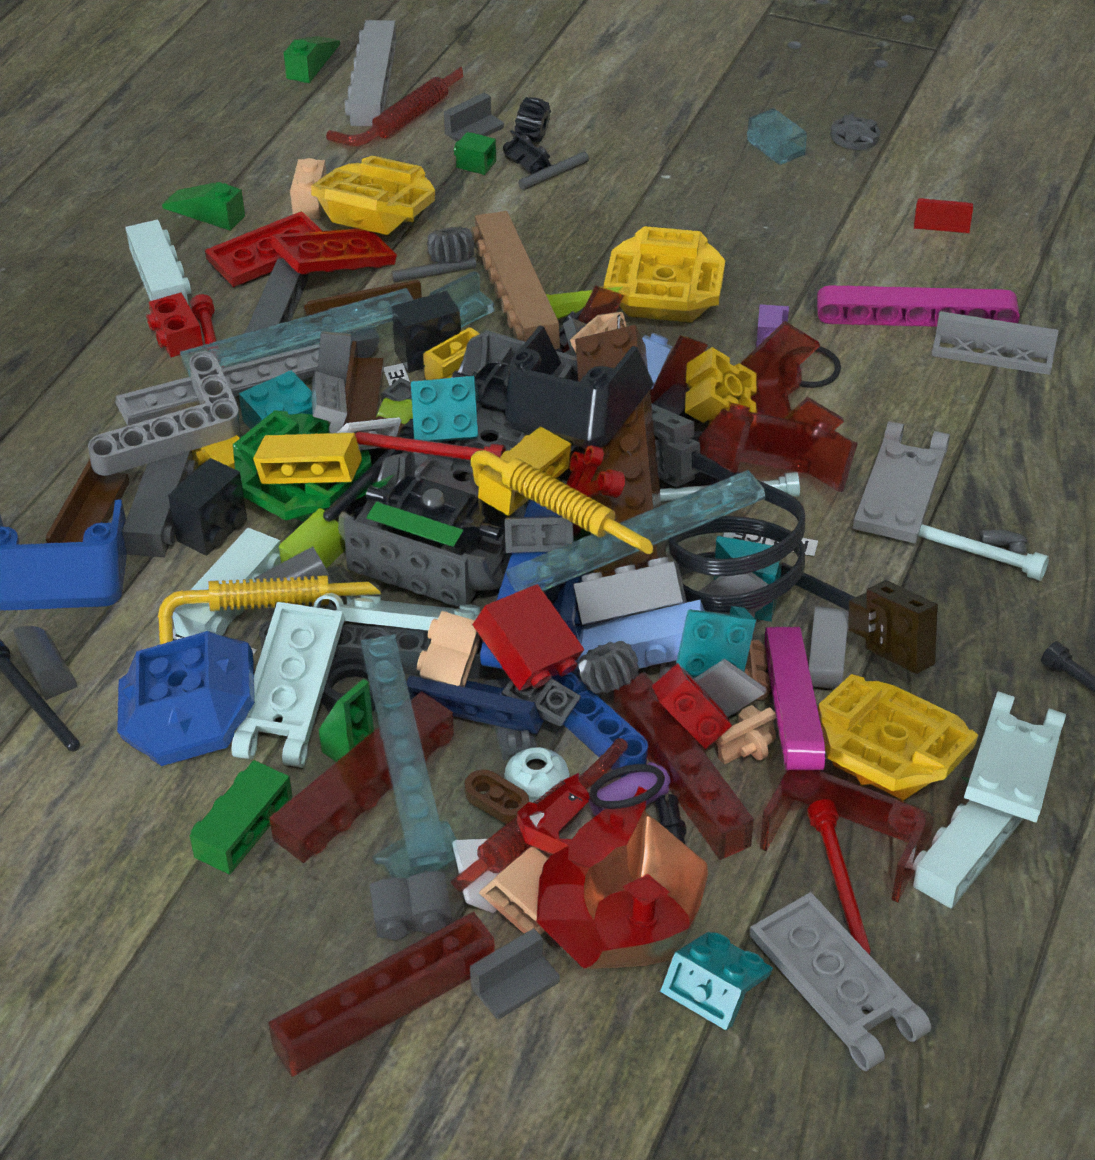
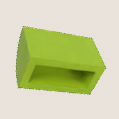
(317, 533)

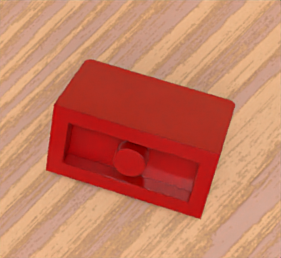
(943, 215)

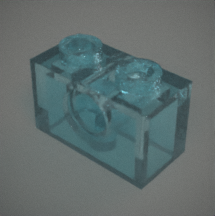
(776, 136)

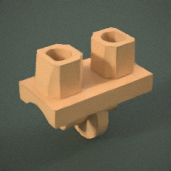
(748, 736)

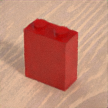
(528, 637)

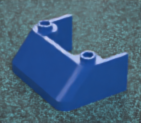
(64, 573)

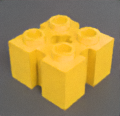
(716, 385)

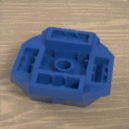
(186, 696)

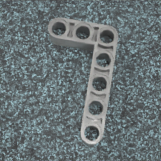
(179, 427)

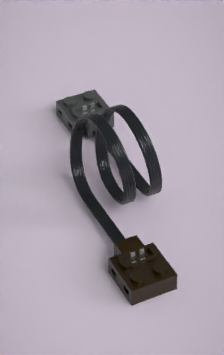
(889, 617)

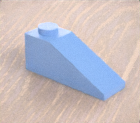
(657, 354)

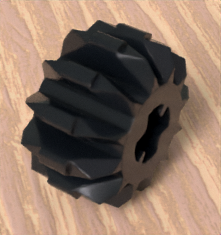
(533, 118)

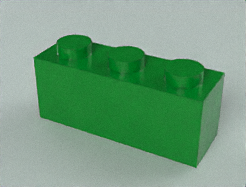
(240, 817)

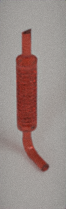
(402, 111)
(508, 842)

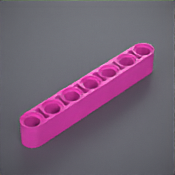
(911, 305)
(794, 699)

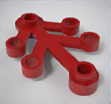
(608, 482)

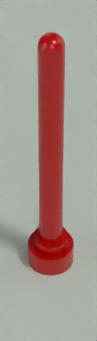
(203, 309)
(424, 447)
(824, 818)

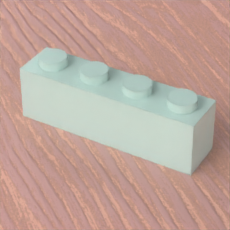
(157, 260)
(244, 559)
(962, 851)

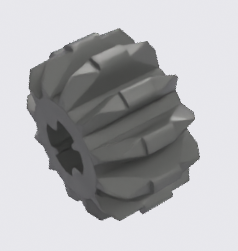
(450, 245)
(608, 667)

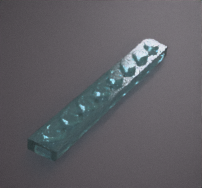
(301, 331)
(654, 525)
(403, 752)

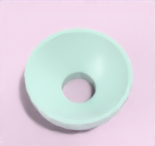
(539, 781)

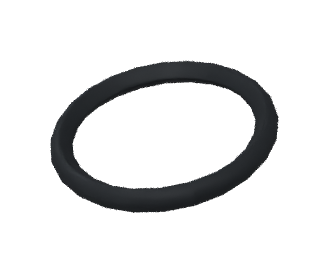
(830, 379)
(631, 801)

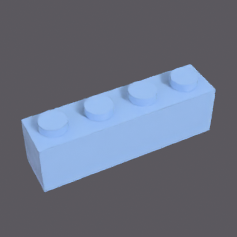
(651, 634)

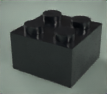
(423, 325)
(208, 506)

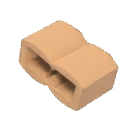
(450, 650)

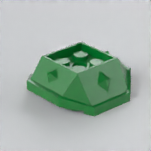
(288, 499)

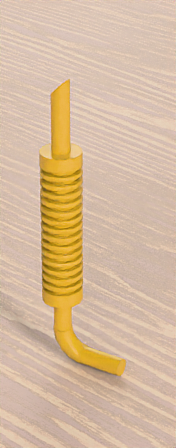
(558, 498)
(256, 594)

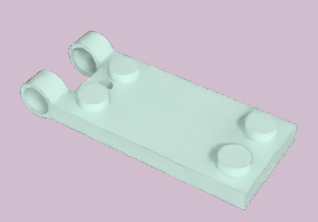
(373, 610)
(290, 679)
(1014, 761)

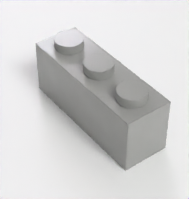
(629, 591)

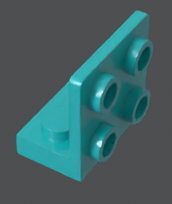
(445, 409)
(715, 637)
(713, 977)

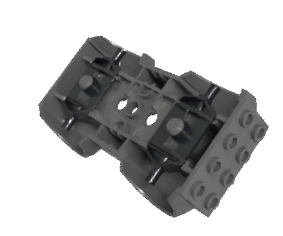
(427, 488)

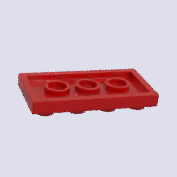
(333, 250)
(251, 253)

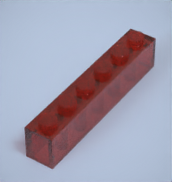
(692, 775)
(352, 785)
(379, 994)

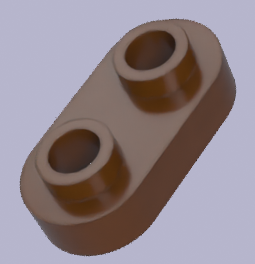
(500, 795)

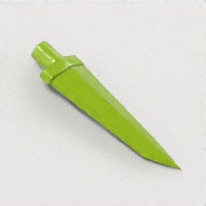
(565, 303)

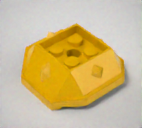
(374, 194)
(666, 274)
(891, 736)

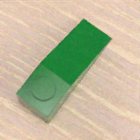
(307, 57)
(210, 203)
(347, 722)

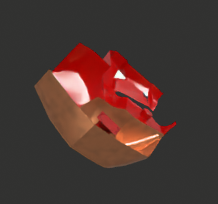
(617, 888)

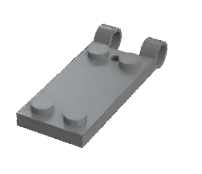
(900, 486)
(837, 977)

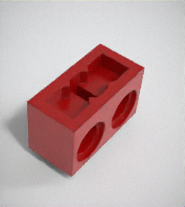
(174, 324)
(691, 705)

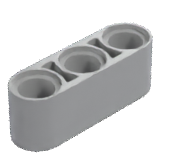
(828, 647)

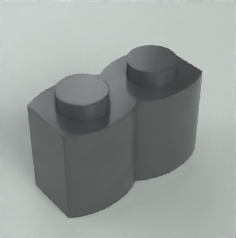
(410, 904)

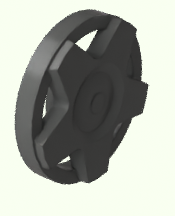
(855, 130)

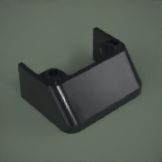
(574, 410)

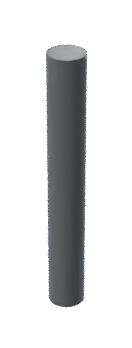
(553, 170)
(432, 269)

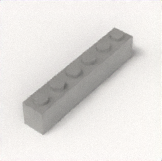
(371, 72)

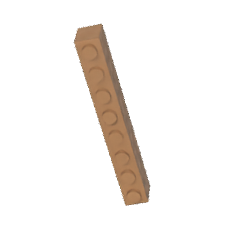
(513, 277)

